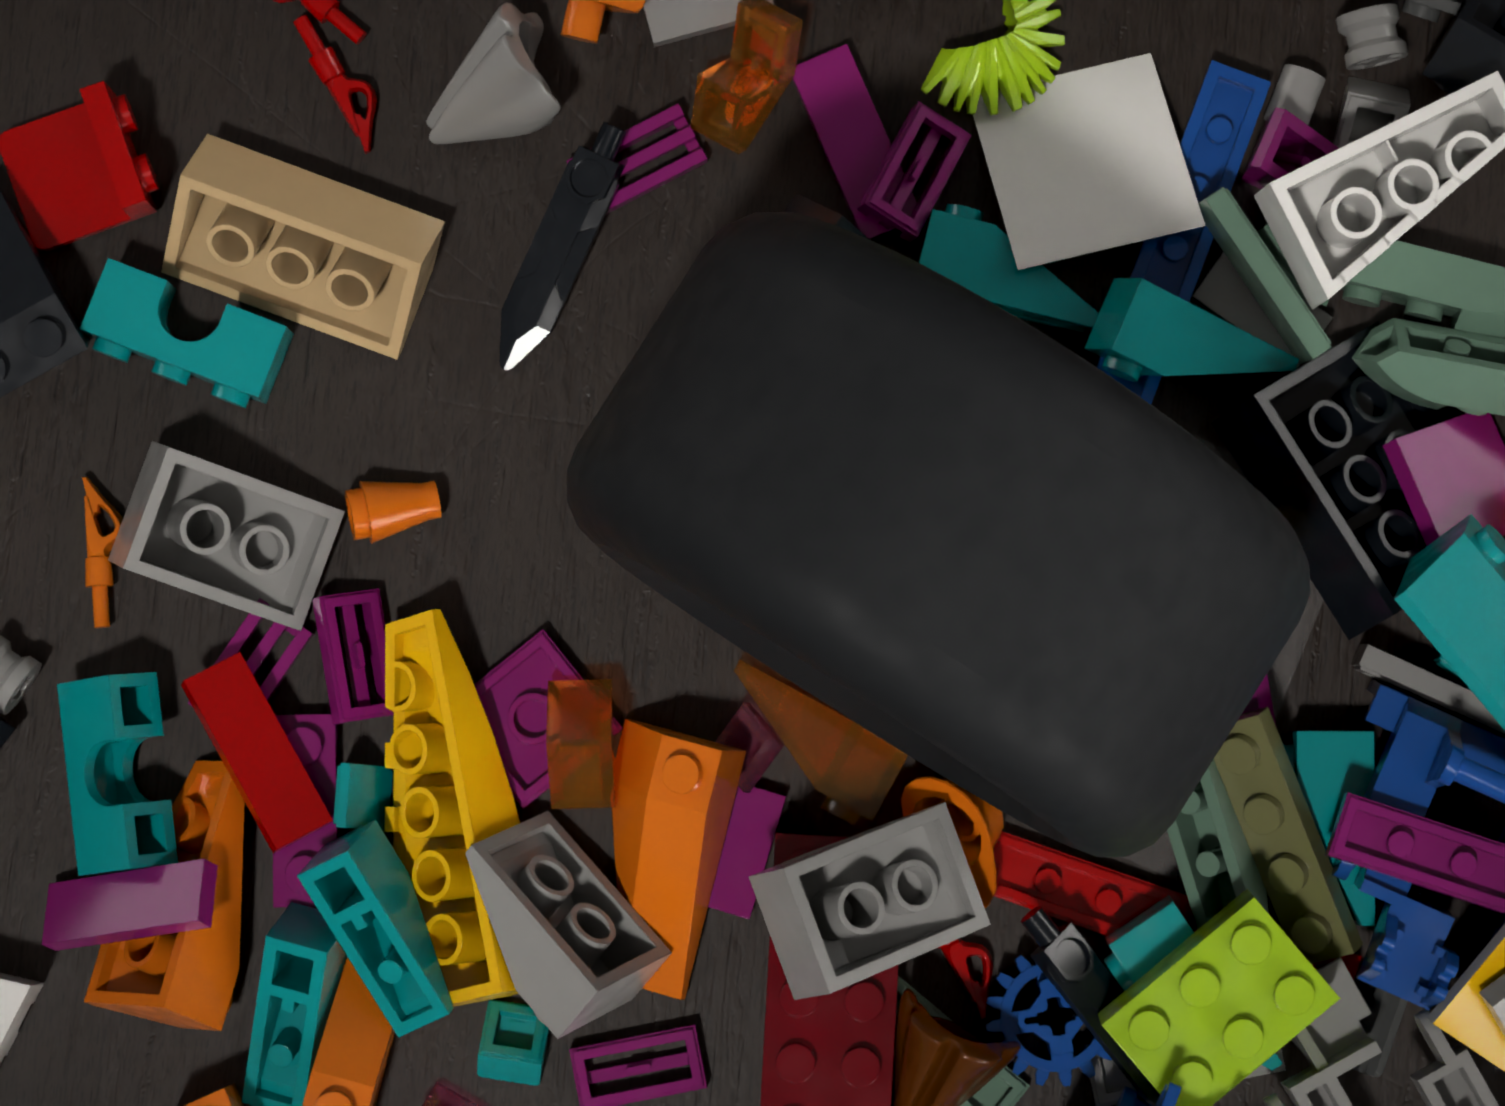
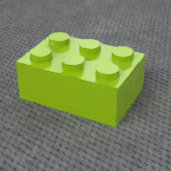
(1218, 1004)

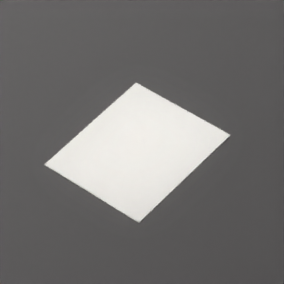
(1088, 164)

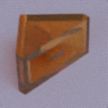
(581, 744)

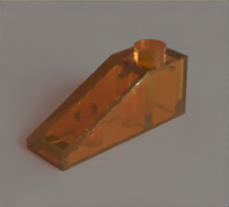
(831, 750)

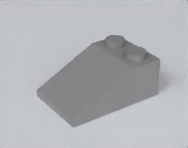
(225, 536)
(869, 902)
(562, 925)

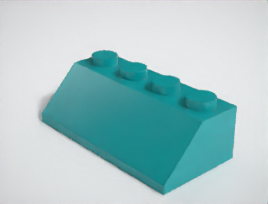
(1459, 604)

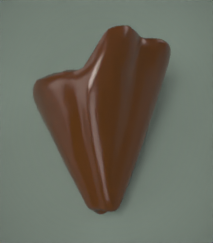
(941, 1059)

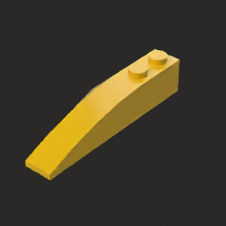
(445, 798)

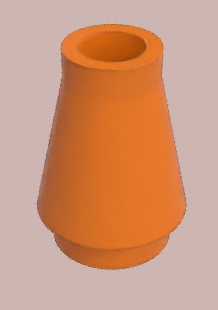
(390, 507)

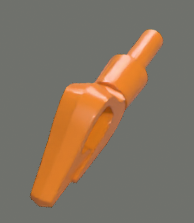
(97, 567)

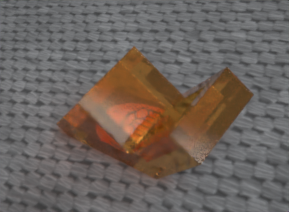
(742, 90)

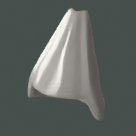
(496, 85)

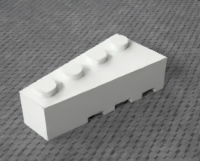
(1369, 193)

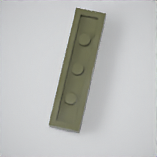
(1285, 839)

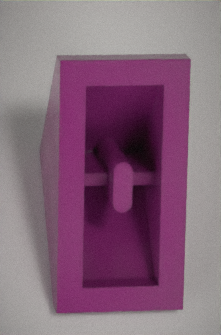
(1282, 148)

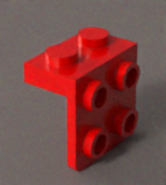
(79, 170)

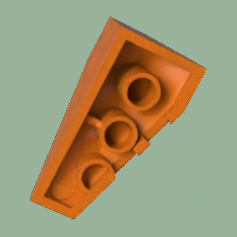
(670, 836)
(187, 974)

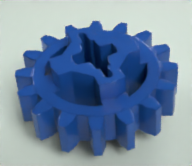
(1059, 1047)

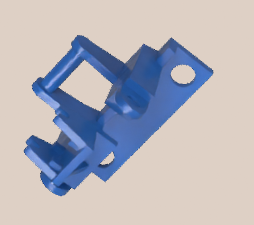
(1422, 753)

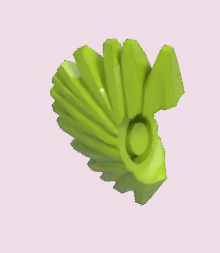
(1006, 62)

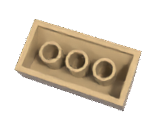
(301, 245)

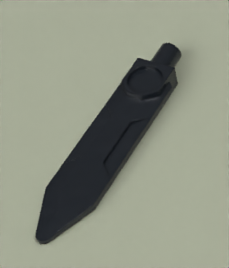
(560, 246)
(1083, 984)

